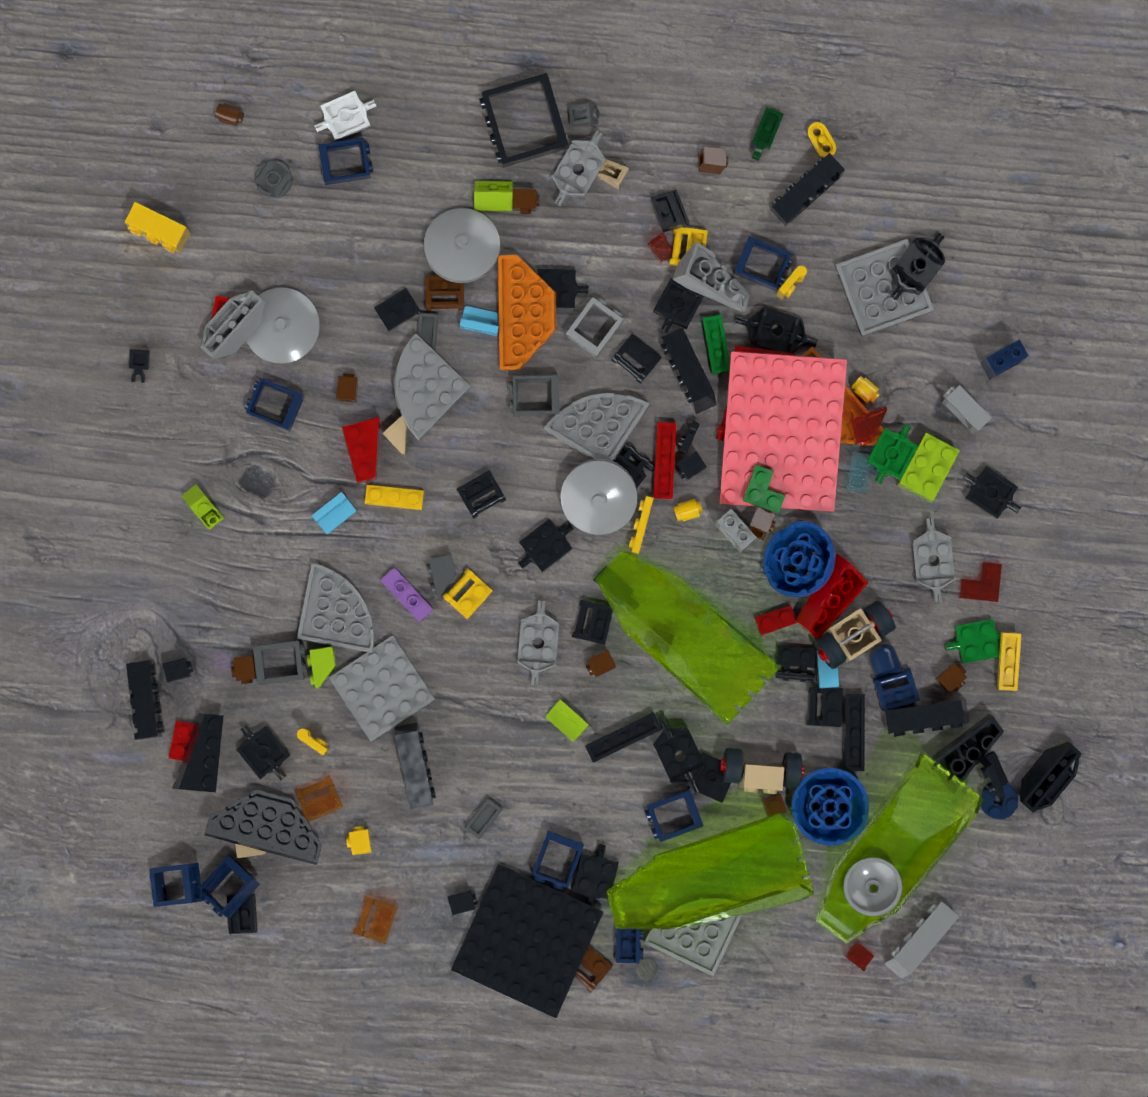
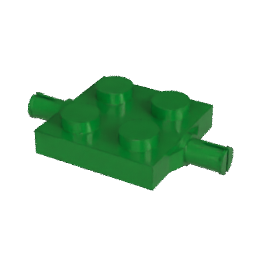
(892, 454)
(976, 641)

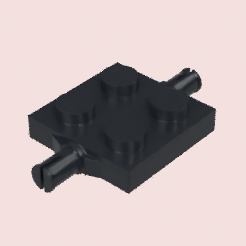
(564, 285)
(677, 305)
(991, 492)
(545, 545)
(263, 752)
(595, 875)

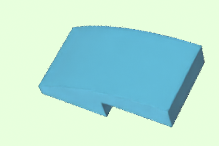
(827, 676)

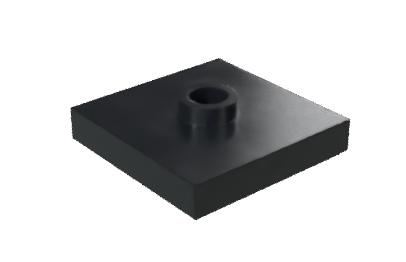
(711, 780)

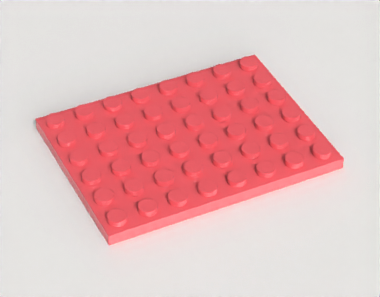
(787, 419)

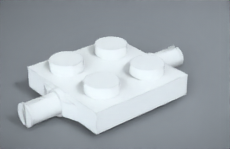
(345, 116)

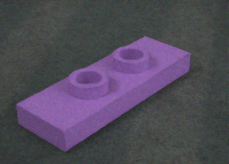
(406, 595)

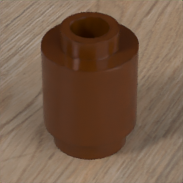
(229, 114)

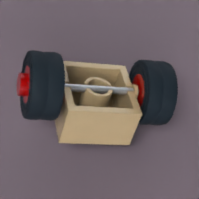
(855, 634)
(761, 777)

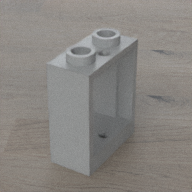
(584, 343)
(965, 409)
(739, 538)

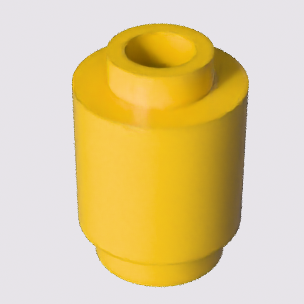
(865, 389)
(688, 510)

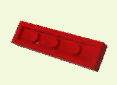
(664, 460)

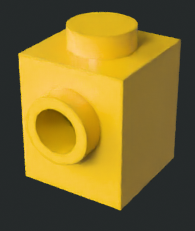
(359, 841)

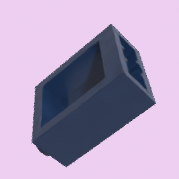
(325, 148)
(770, 249)
(1004, 359)
(293, 409)
(650, 814)
(218, 876)
(557, 883)
(191, 884)

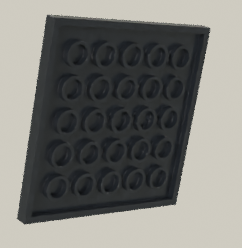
(527, 941)

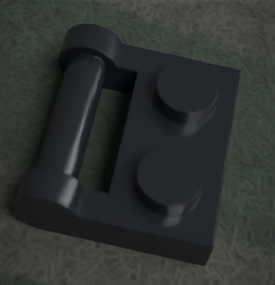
(641, 354)
(478, 488)
(599, 623)
(830, 708)

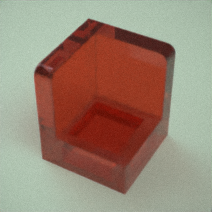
(660, 248)
(859, 956)

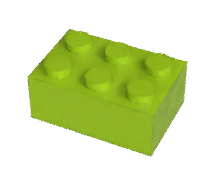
(928, 468)

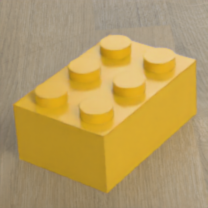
(157, 228)

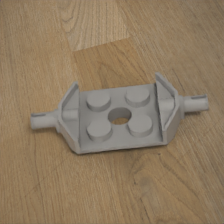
(579, 153)
(939, 545)
(535, 627)

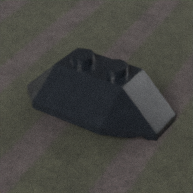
(1049, 776)

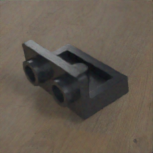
(993, 773)

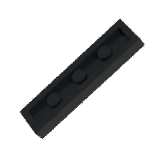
(854, 732)
(623, 737)

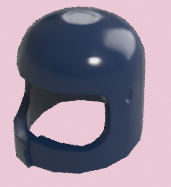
(884, 660)

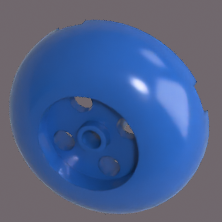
(784, 553)
(845, 823)

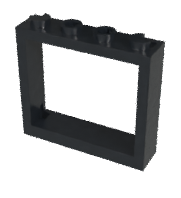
(496, 138)

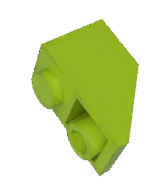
(202, 507)
(322, 664)

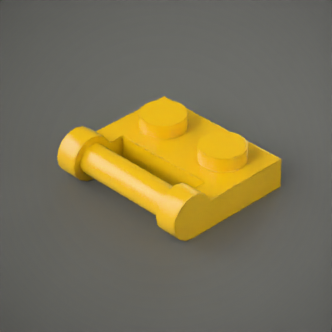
(694, 235)
(789, 285)
(472, 598)
(317, 744)

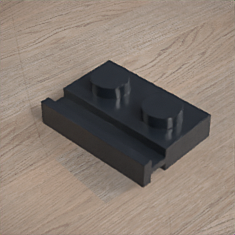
(669, 211)
(397, 309)
(245, 917)

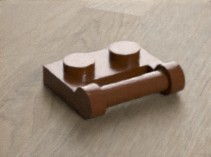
(441, 287)
(596, 965)

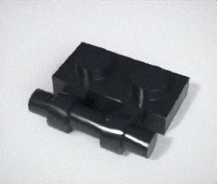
(636, 473)
(795, 657)

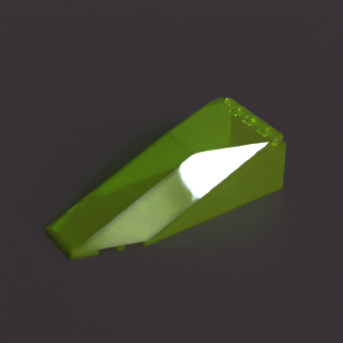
(685, 635)
(910, 832)
(715, 878)

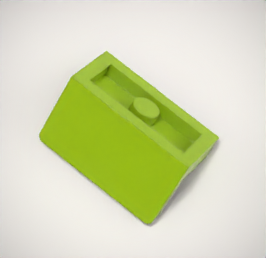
(493, 195)
(566, 720)

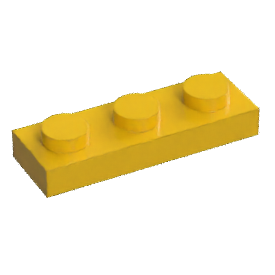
(394, 497)
(640, 525)
(1009, 661)

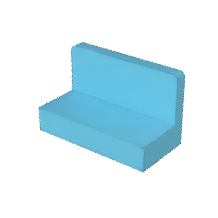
(480, 321)
(334, 513)

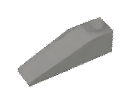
(706, 276)

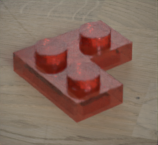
(987, 588)

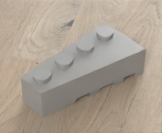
(921, 940)

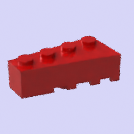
(832, 599)

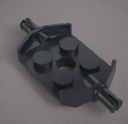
(907, 275)
(760, 331)
(675, 740)

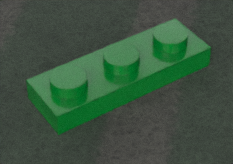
(716, 344)

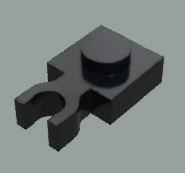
(139, 361)
(685, 442)

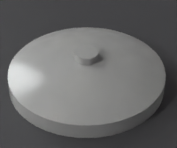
(462, 245)
(287, 327)
(598, 496)

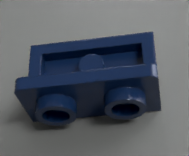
(628, 945)

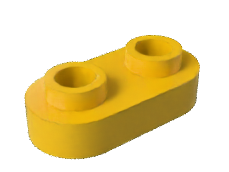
(822, 140)

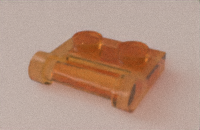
(321, 805)
(381, 922)

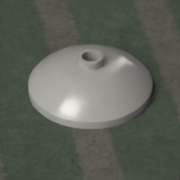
(868, 873)

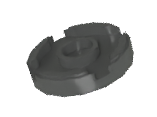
(273, 178)

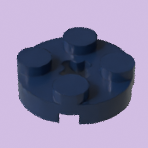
(1008, 805)

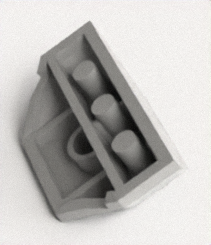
(233, 325)

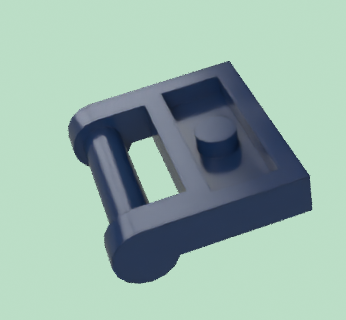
(897, 696)

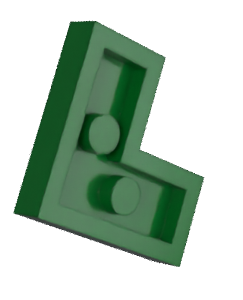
(758, 492)

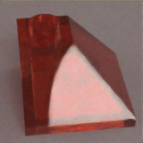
(866, 426)

